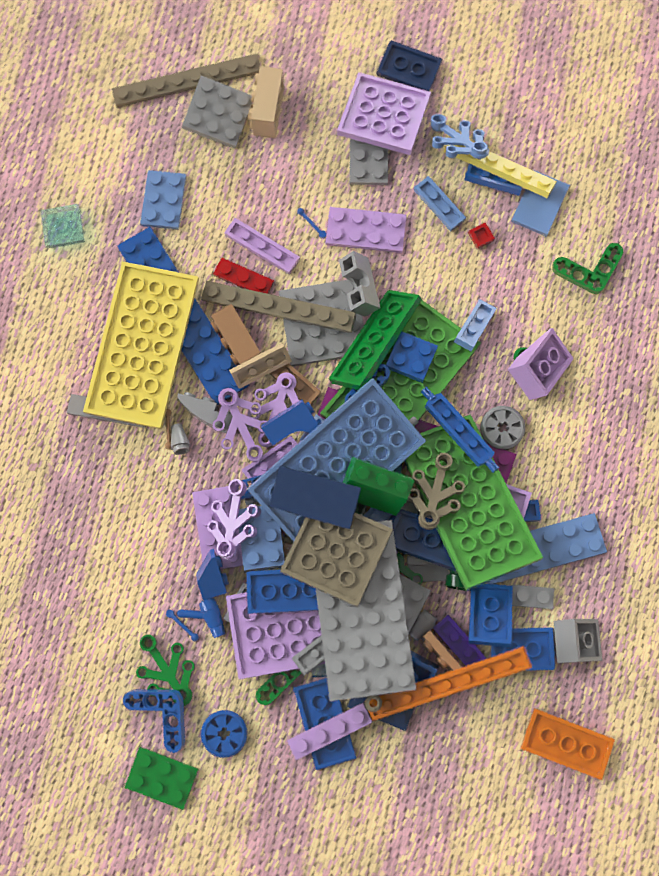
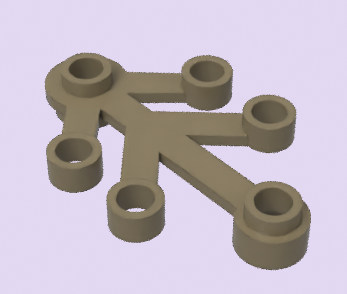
(434, 494)

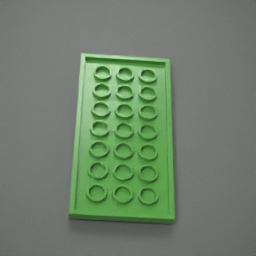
(447, 362)
(488, 531)

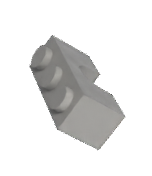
(357, 270)

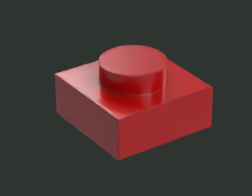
(481, 235)

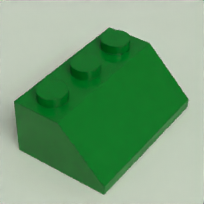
(379, 486)

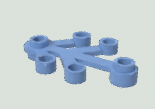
(477, 149)

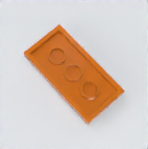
(567, 744)

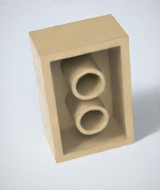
(266, 102)

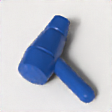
(210, 613)

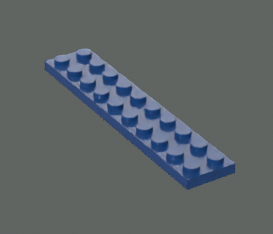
(201, 342)

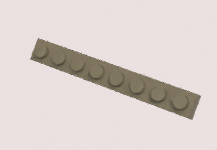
(185, 80)
(279, 307)

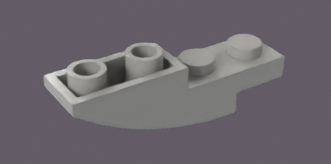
(206, 411)

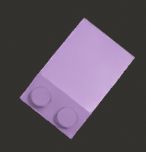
(541, 365)

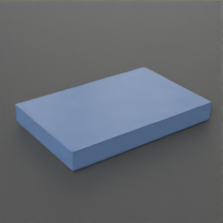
(539, 212)

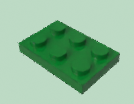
(161, 778)

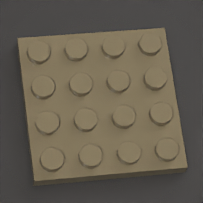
(337, 557)

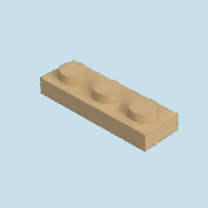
(260, 365)

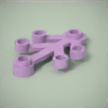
(278, 404)
(239, 420)
(232, 521)

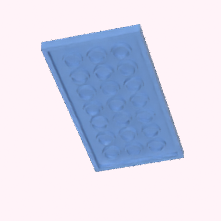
(362, 427)

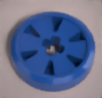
(215, 724)

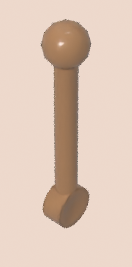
(168, 414)

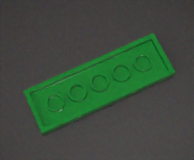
(375, 339)

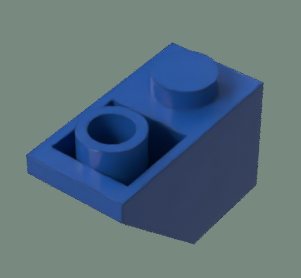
(210, 578)

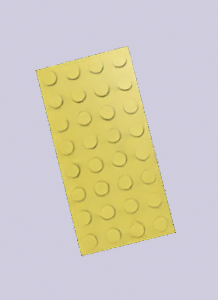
(141, 345)

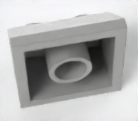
(577, 640)

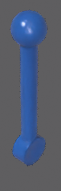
(322, 234)
(194, 636)

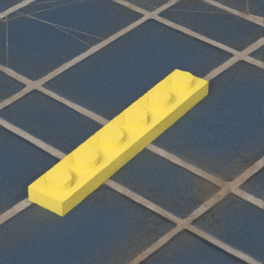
(511, 172)

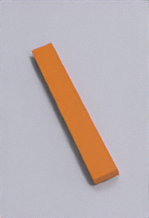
(453, 682)

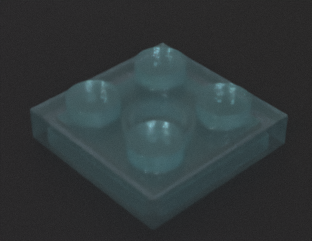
(62, 226)

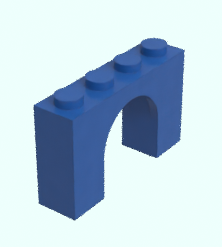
(293, 419)

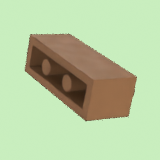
(234, 335)

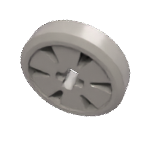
(507, 416)

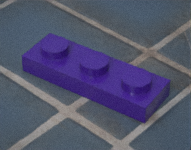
(458, 641)

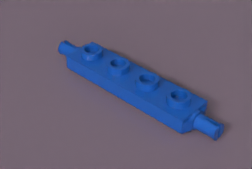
(459, 430)

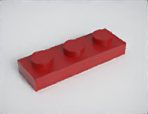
(242, 277)

